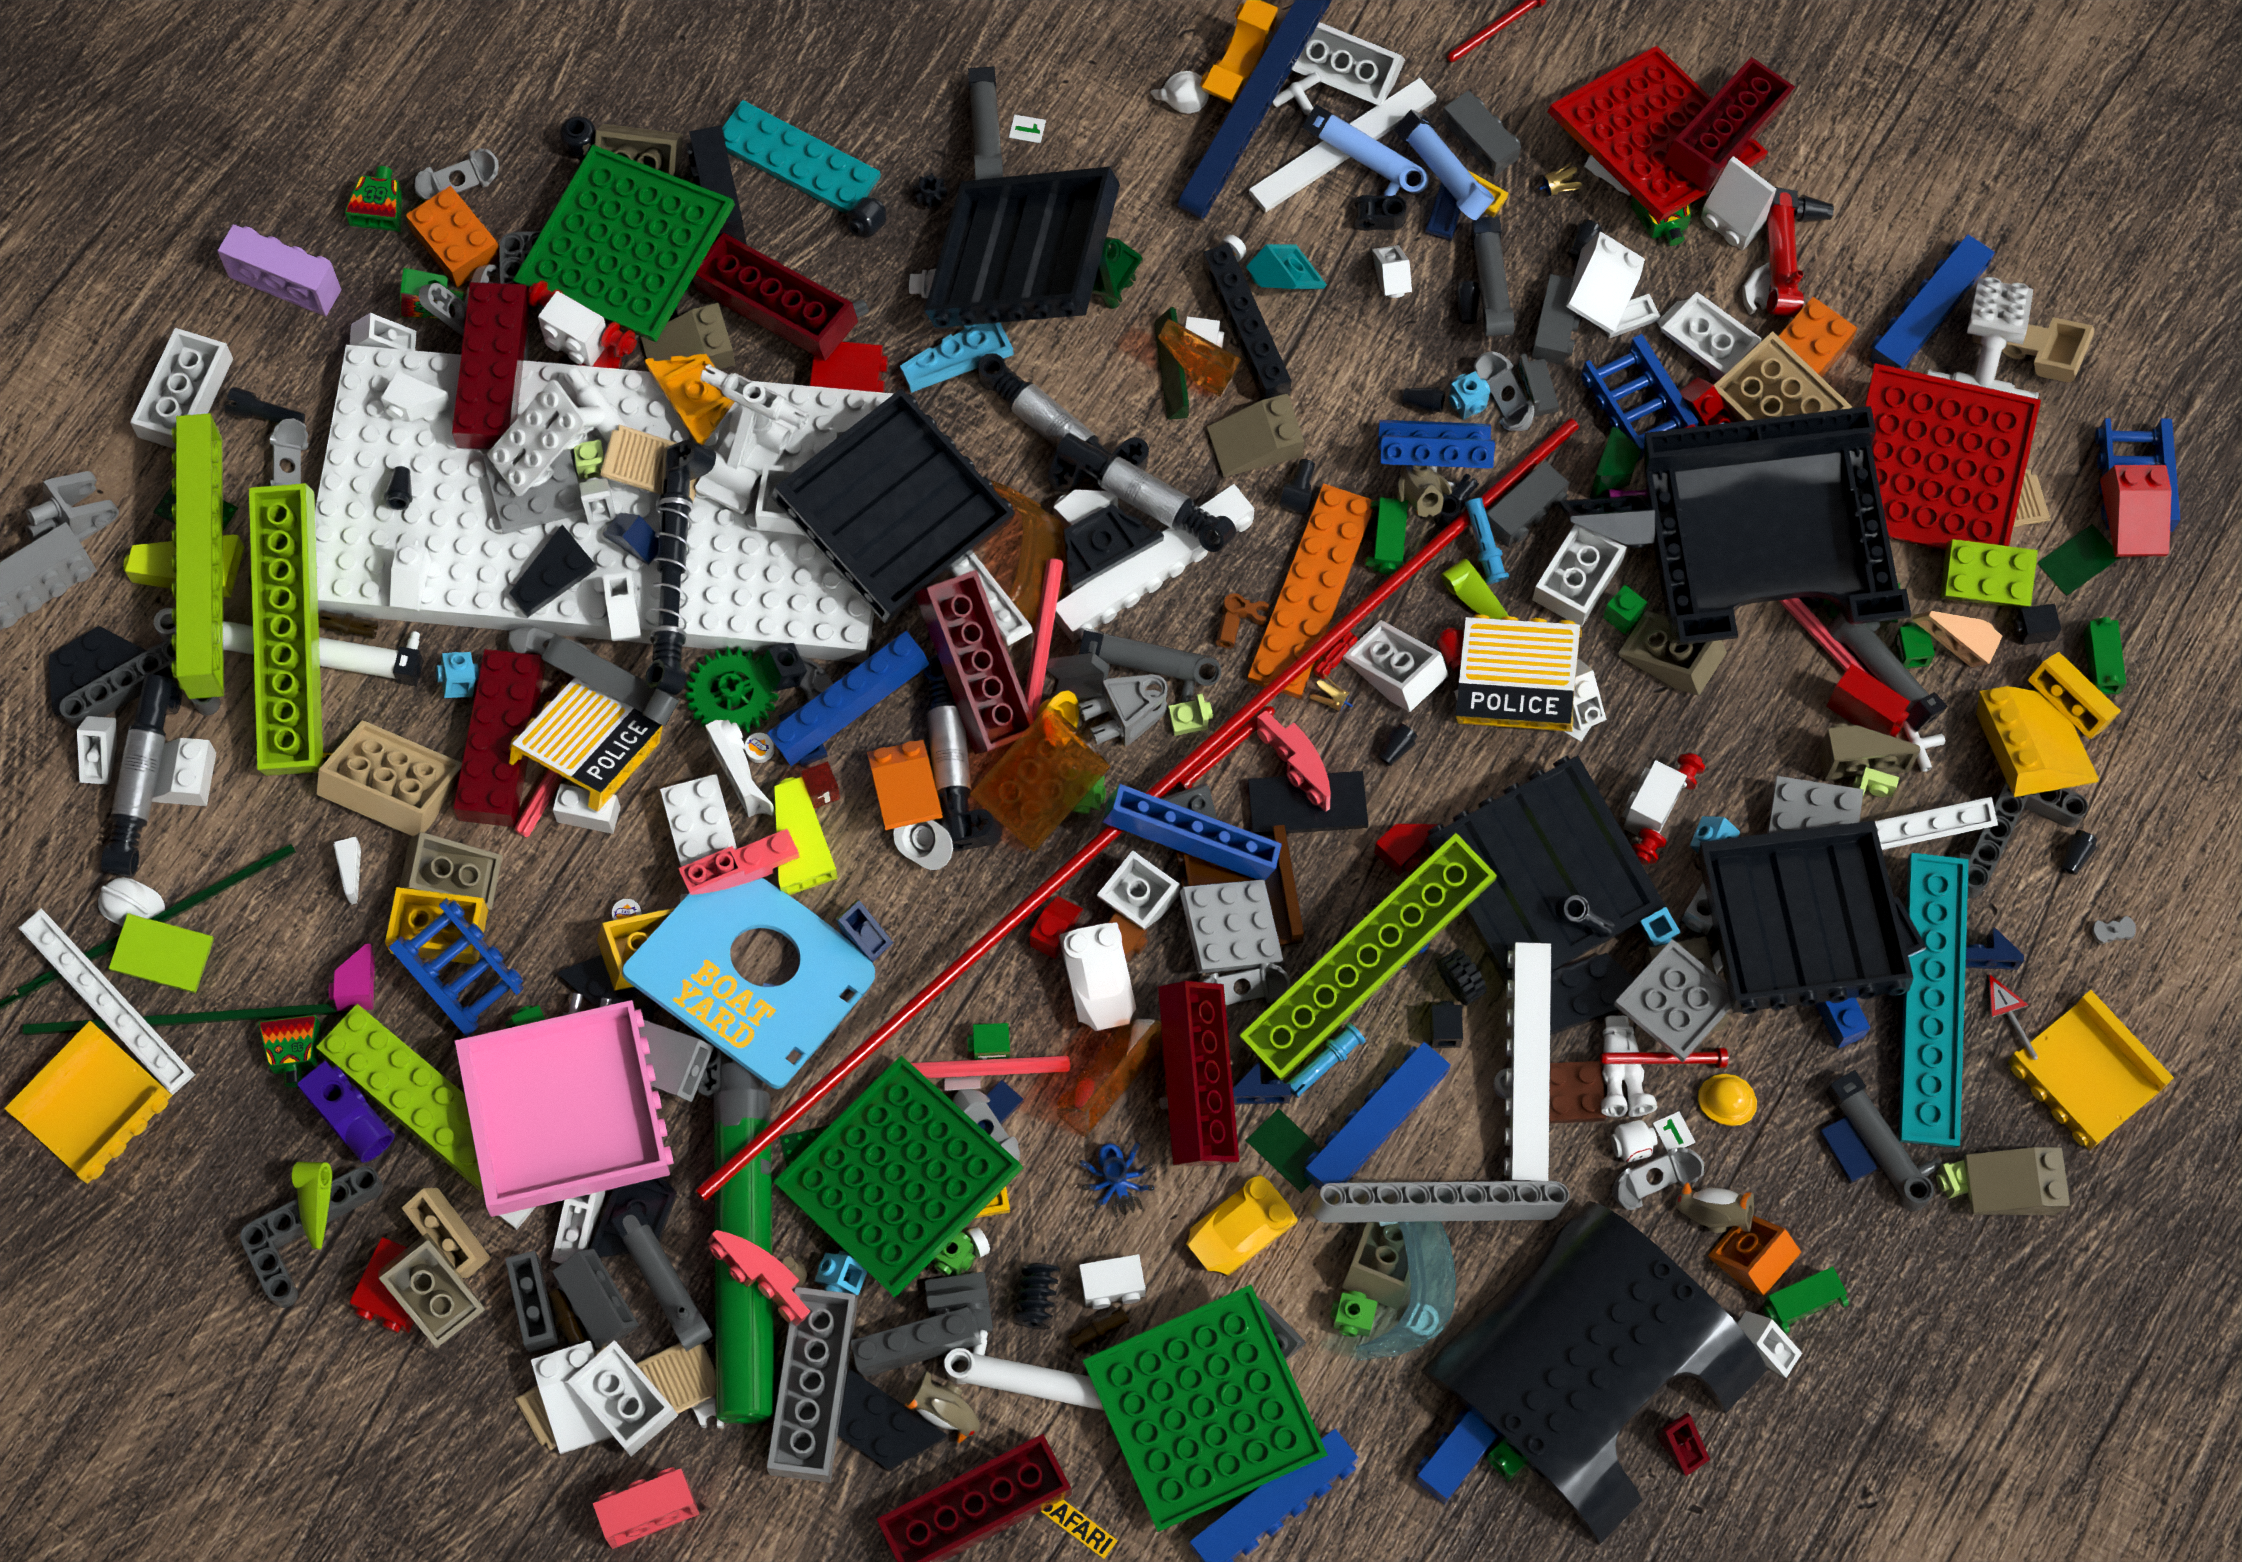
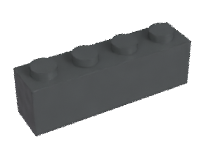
(915, 1342)

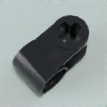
(1378, 212)

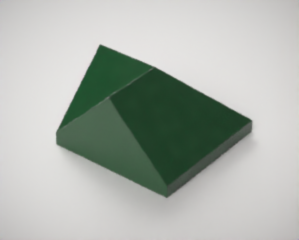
(1616, 464)

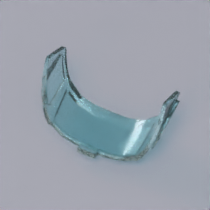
(1430, 1293)

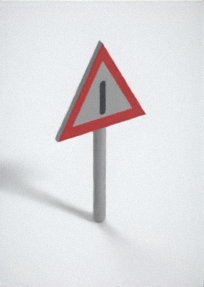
(2005, 1001)

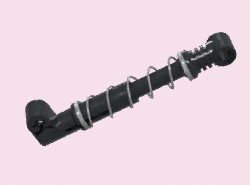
(680, 465)

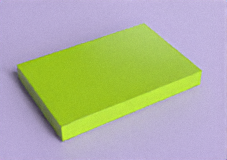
(161, 953)

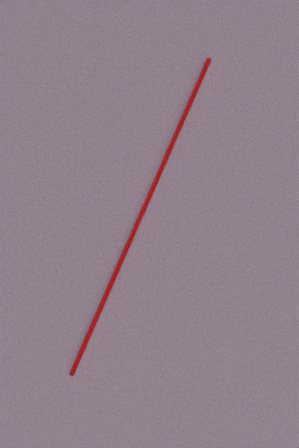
(1107, 835)

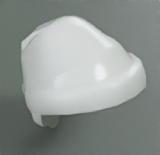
(1183, 92)

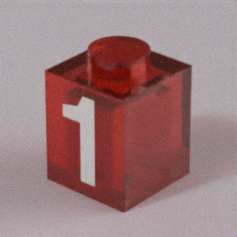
(821, 785)

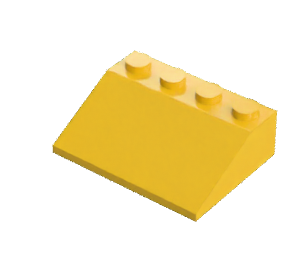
(2033, 741)

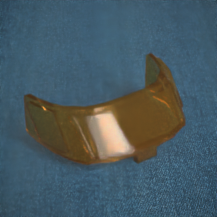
(1040, 542)

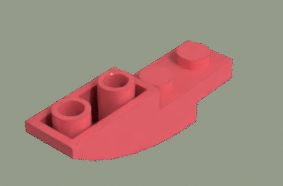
(1302, 759)
(739, 866)
(753, 1263)

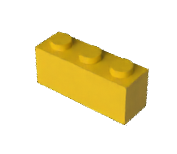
(2074, 695)

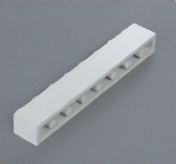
(1125, 584)
(1529, 1062)

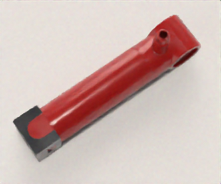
(1784, 295)

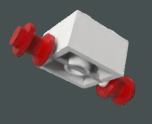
(576, 328)
(1654, 800)

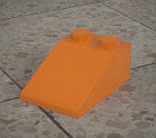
(904, 784)

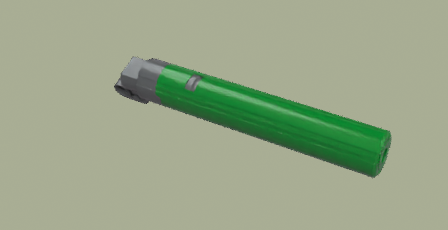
(743, 1209)

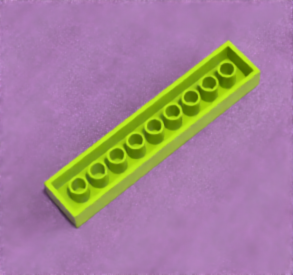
(198, 556)
(285, 629)
(1368, 957)

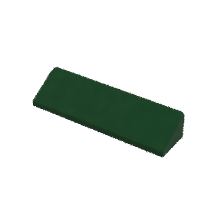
(1172, 373)

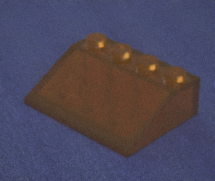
(1041, 778)
(1110, 1075)

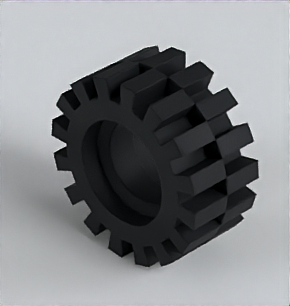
(1461, 976)

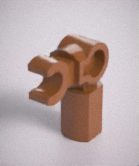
(1234, 608)

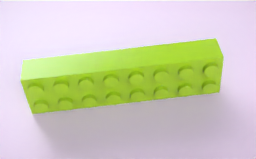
(404, 1088)

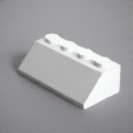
(1350, 64)

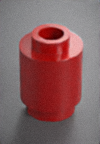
(1451, 647)

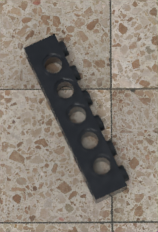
(1246, 322)

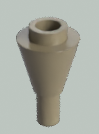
(797, 1269)

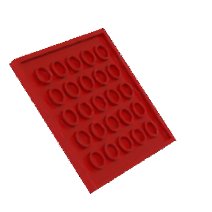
(1632, 122)
(1948, 456)

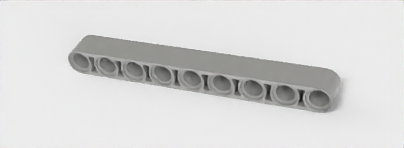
(1439, 1201)

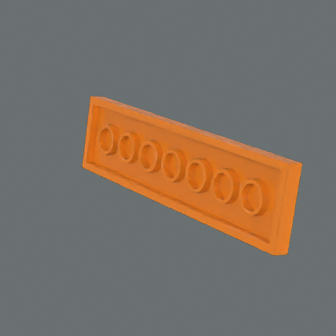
(1312, 585)

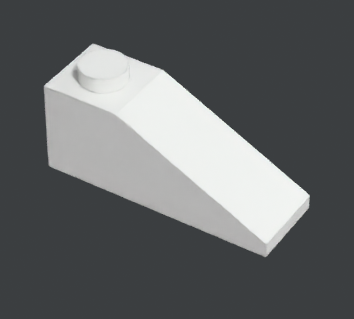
(576, 1225)

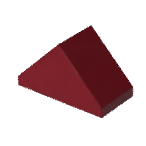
(1684, 1444)

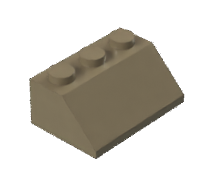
(650, 147)

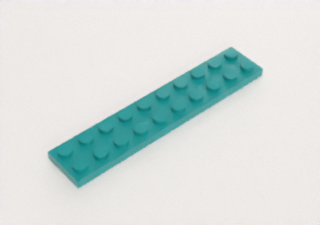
(1934, 1003)

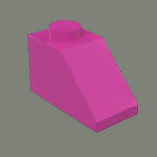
(355, 981)

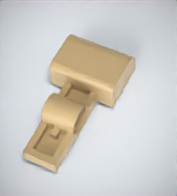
(2057, 348)

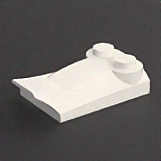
(1708, 334)
(728, 749)
(1098, 976)

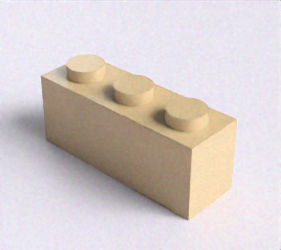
(435, 1215)

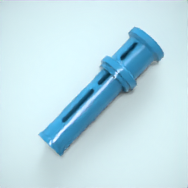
(1489, 554)
(1335, 1051)

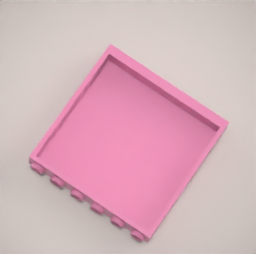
(563, 1108)

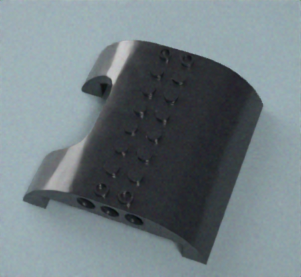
(1769, 518)
(1582, 1349)

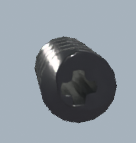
(1035, 1295)

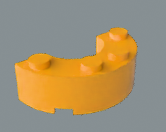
(1242, 51)

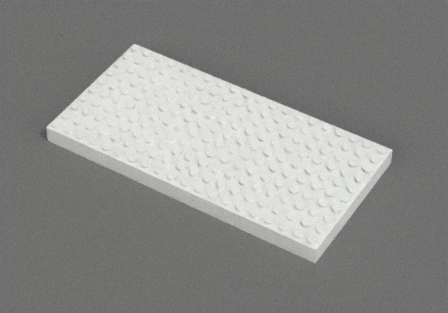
(742, 581)

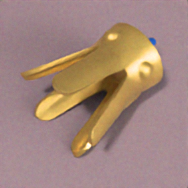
(1555, 181)
(1339, 695)

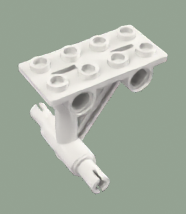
(1999, 316)
(548, 428)
(755, 438)

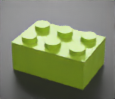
(1988, 574)

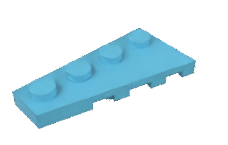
(956, 355)

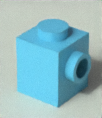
(1659, 928)

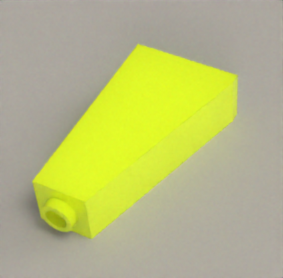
(153, 563)
(797, 815)

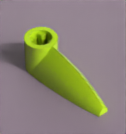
(1471, 589)
(313, 1189)

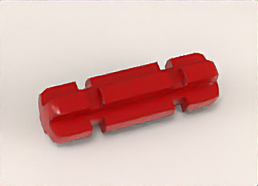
(1334, 655)

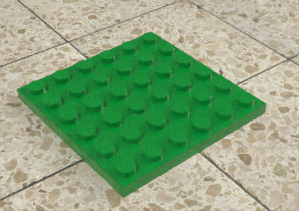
(626, 241)
(898, 1175)
(1205, 1408)

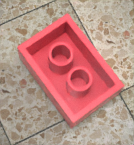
(645, 1507)

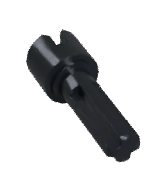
(247, 405)

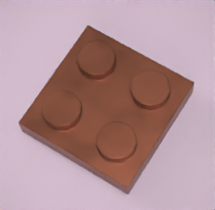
(1575, 1092)

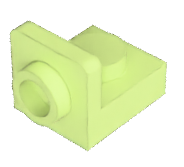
(589, 459)
(1190, 716)
(1877, 782)
(1952, 1179)

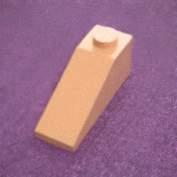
(1966, 637)

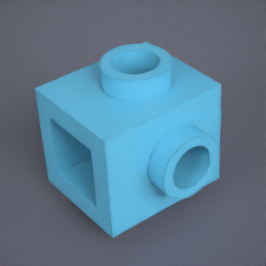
(1469, 394)
(457, 674)
(1711, 829)
(840, 1273)

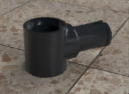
(1298, 492)
(1456, 500)
(1584, 916)

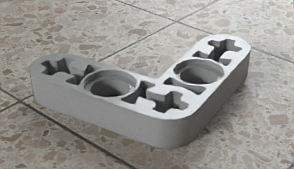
(440, 309)

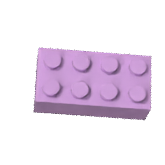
(279, 269)

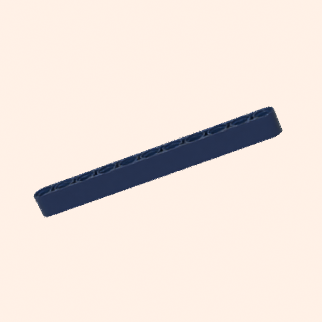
(1251, 106)

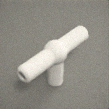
(1297, 90)
(1924, 743)

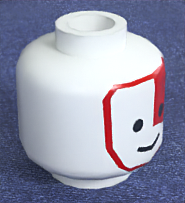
(1633, 1141)

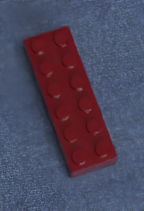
(1729, 123)
(775, 297)
(490, 363)
(975, 661)
(502, 707)
(1198, 1074)
(976, 1504)

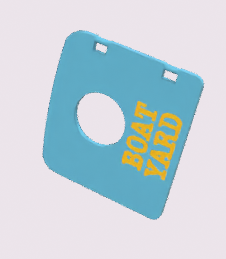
(692, 976)

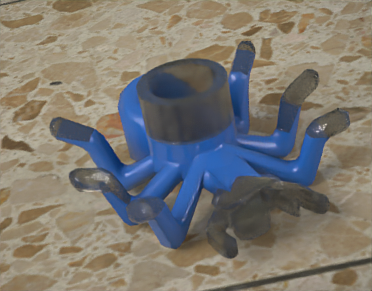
(1116, 1174)

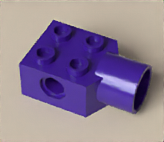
(346, 1112)

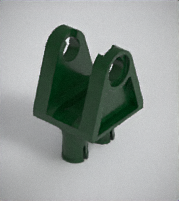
(1115, 271)

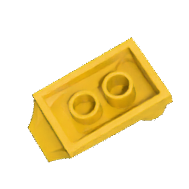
(1241, 1226)

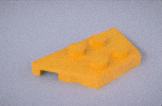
(695, 402)

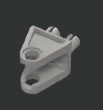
(56, 508)
(1128, 707)

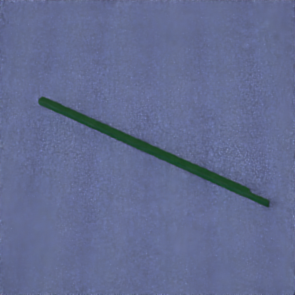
(162, 917)
(191, 1018)

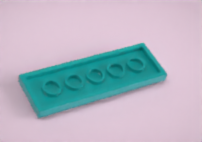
(797, 158)

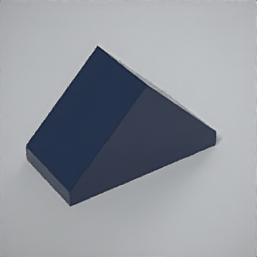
(634, 536)

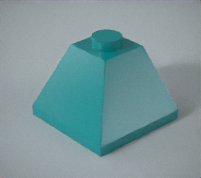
(1284, 268)

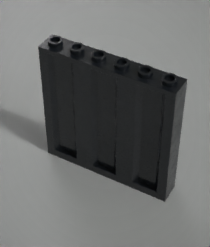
(1022, 248)
(893, 504)
(1544, 845)
(1804, 917)

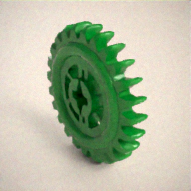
(726, 672)

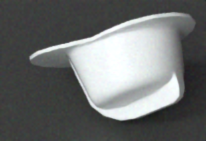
(925, 844)
(130, 897)

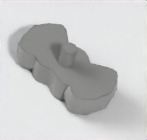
(2114, 930)

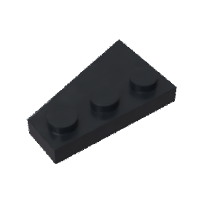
(552, 573)

